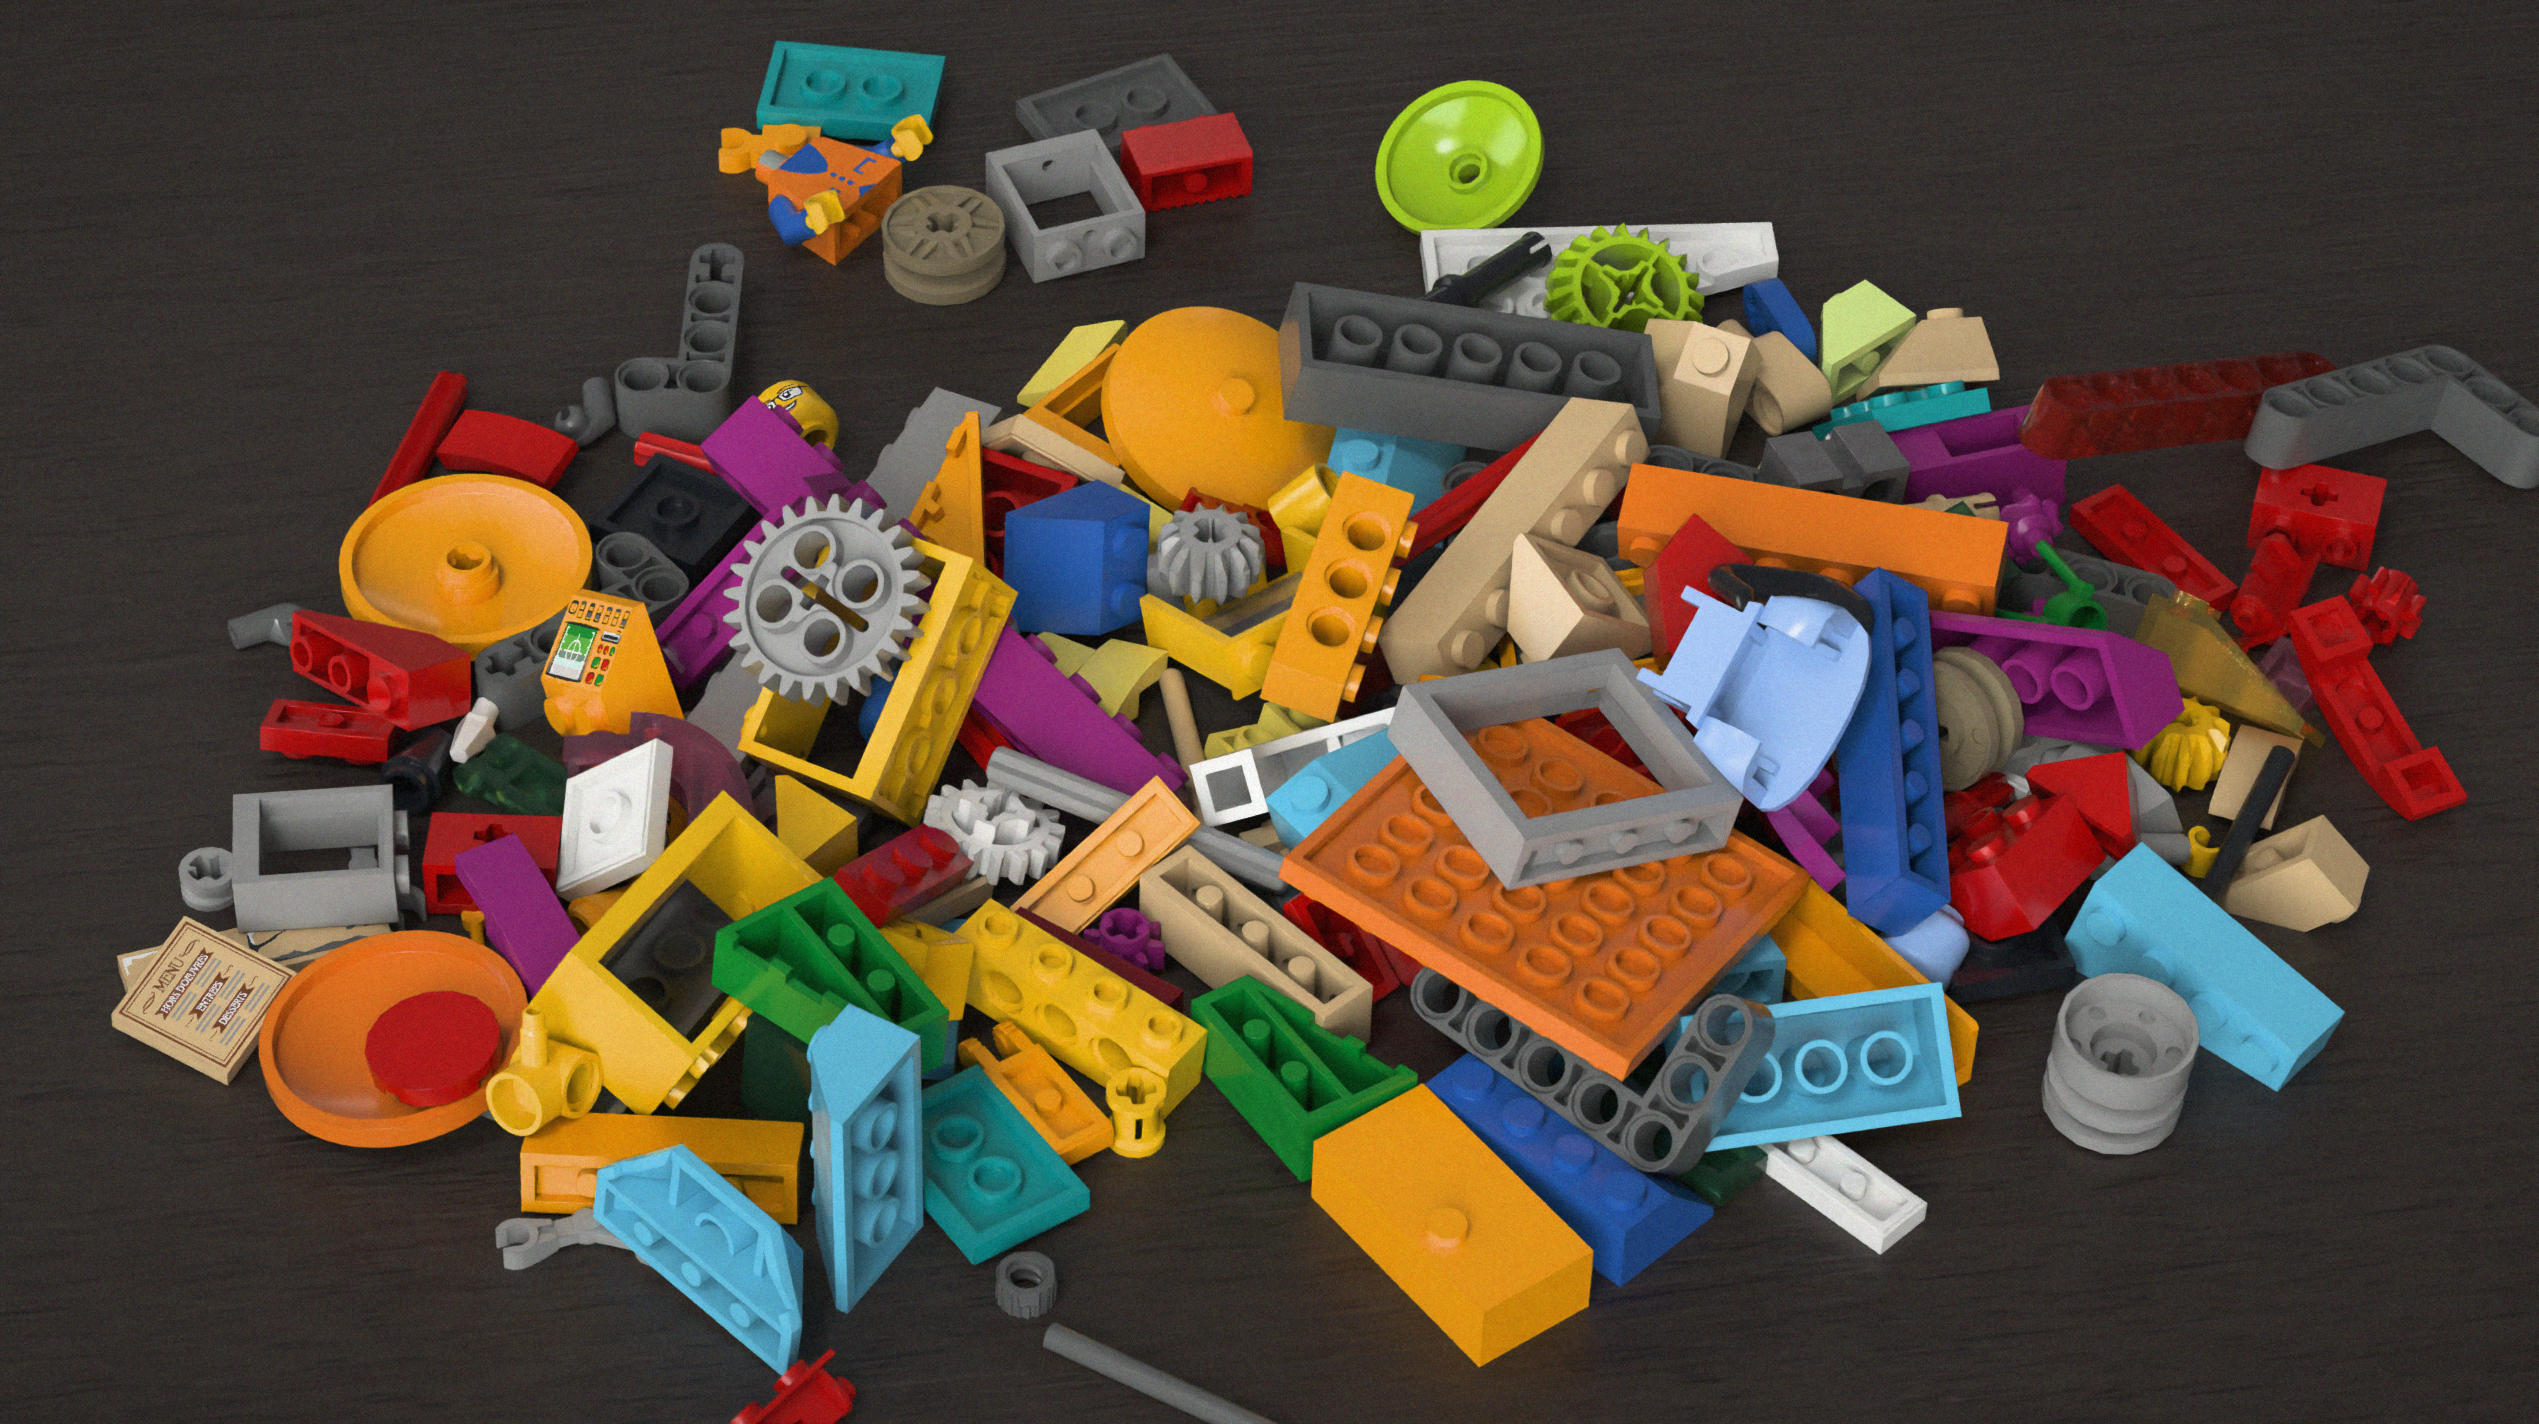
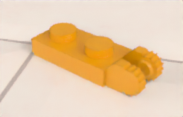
(1041, 1093)

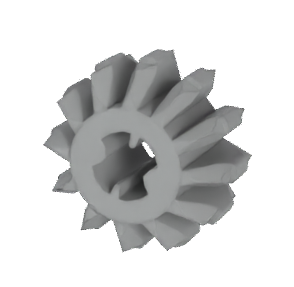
(1209, 554)

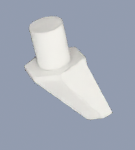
(474, 731)

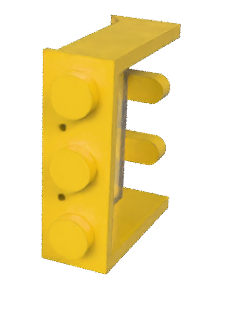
(1239, 637)

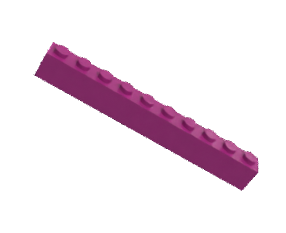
(1021, 689)

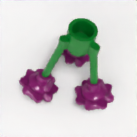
(2030, 536)

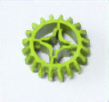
(1612, 267)

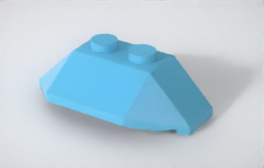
(709, 1246)

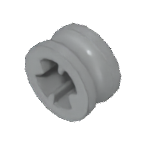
(207, 879)

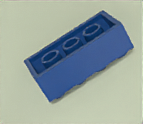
(1606, 1201)

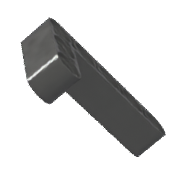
(2398, 397)
(1581, 1088)

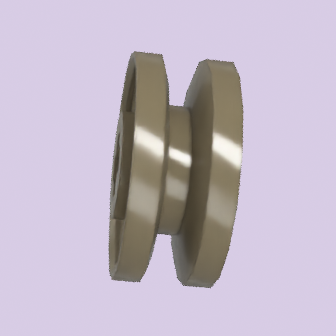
(944, 245)
(1976, 716)

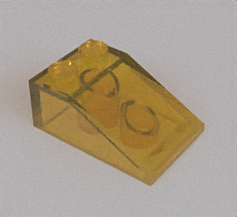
(2219, 667)

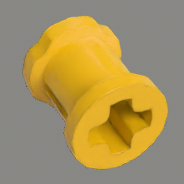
(1150, 1097)

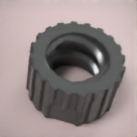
(1026, 1301)

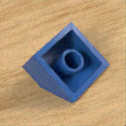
(1078, 560)

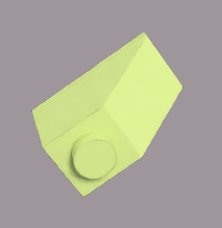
(1858, 335)

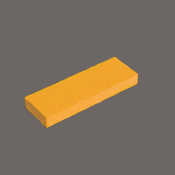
(1112, 859)

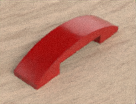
(2364, 716)

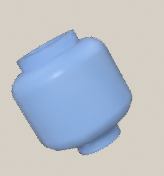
(1934, 945)

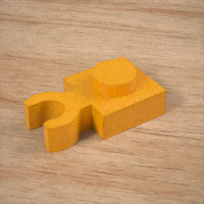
(743, 150)

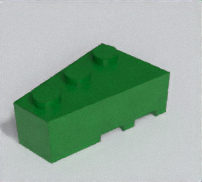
(816, 956)
(1287, 1070)

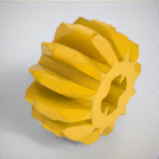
(2187, 749)

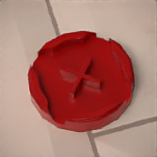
(434, 1048)

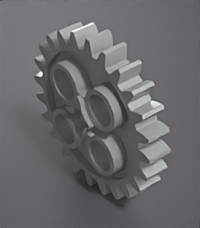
(792, 650)

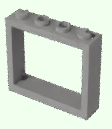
(1526, 852)

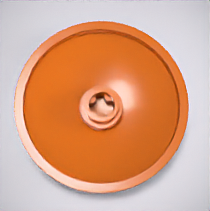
(321, 1023)

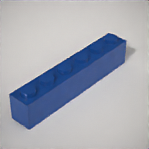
(1894, 769)

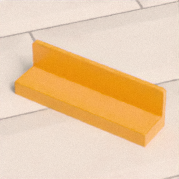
(1841, 956)
(752, 1155)

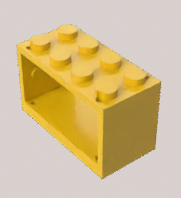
(923, 705)
(589, 1008)

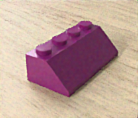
(2072, 678)

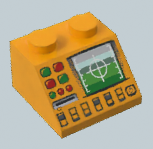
(605, 667)

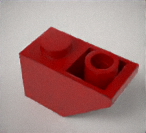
(1681, 563)

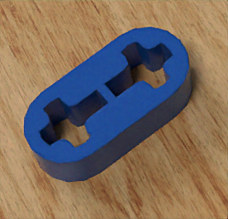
(1772, 308)

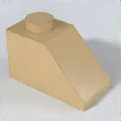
(2298, 878)

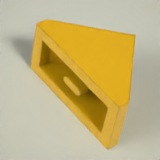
(814, 827)

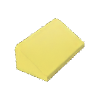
(1074, 352)

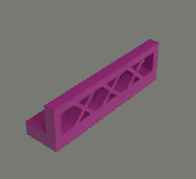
(694, 634)

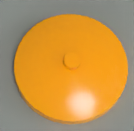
(1203, 408)
(465, 559)

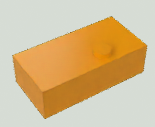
(1451, 1224)

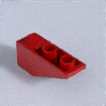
(385, 668)

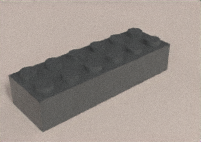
(1450, 368)

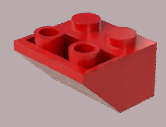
(2019, 864)

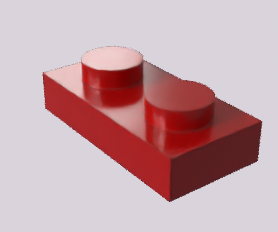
(328, 730)

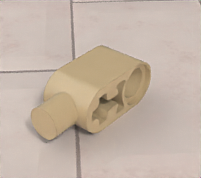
(1787, 385)

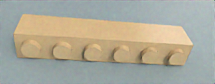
(1551, 494)

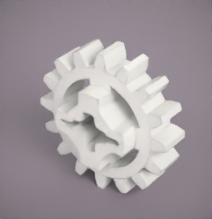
(998, 830)

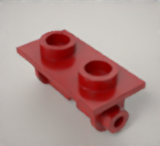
(2272, 590)
(804, 1397)

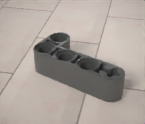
(698, 389)
(625, 568)

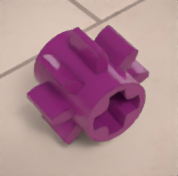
(1130, 937)

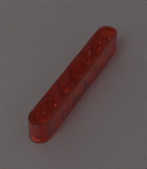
(2157, 404)

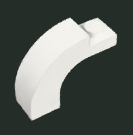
(1241, 780)

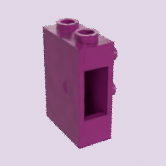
(1978, 457)

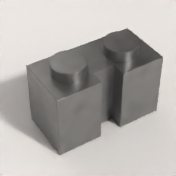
(1849, 462)

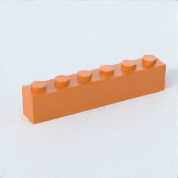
(1838, 536)

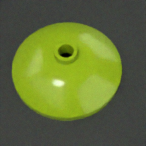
(1444, 143)

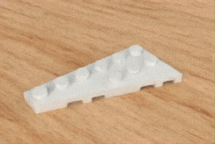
(1721, 252)

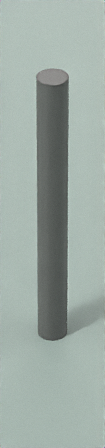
(1147, 1378)

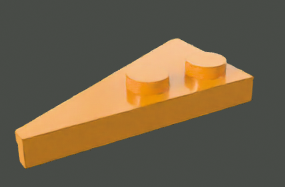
(953, 504)

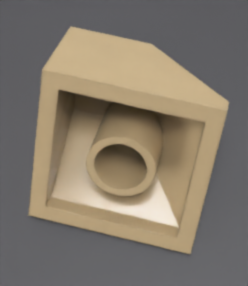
(1936, 353)
(1701, 384)
(1570, 604)

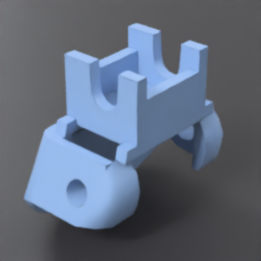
(1769, 698)

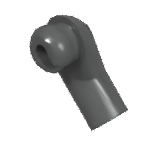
(595, 419)
(264, 625)

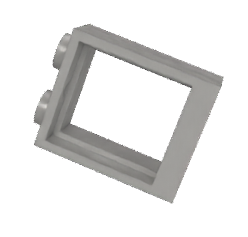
(1077, 166)
(318, 821)

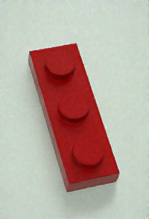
(2139, 539)
(903, 874)

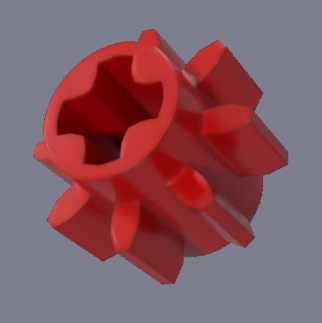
(2387, 605)

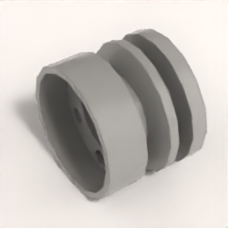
(2119, 1063)

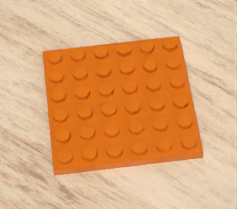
(1578, 959)

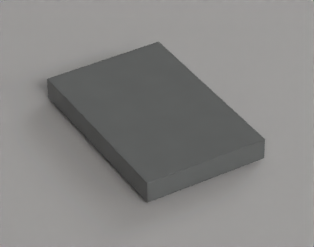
(1115, 102)

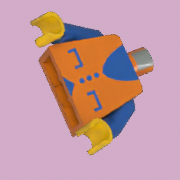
(837, 192)

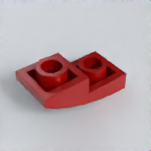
(507, 448)

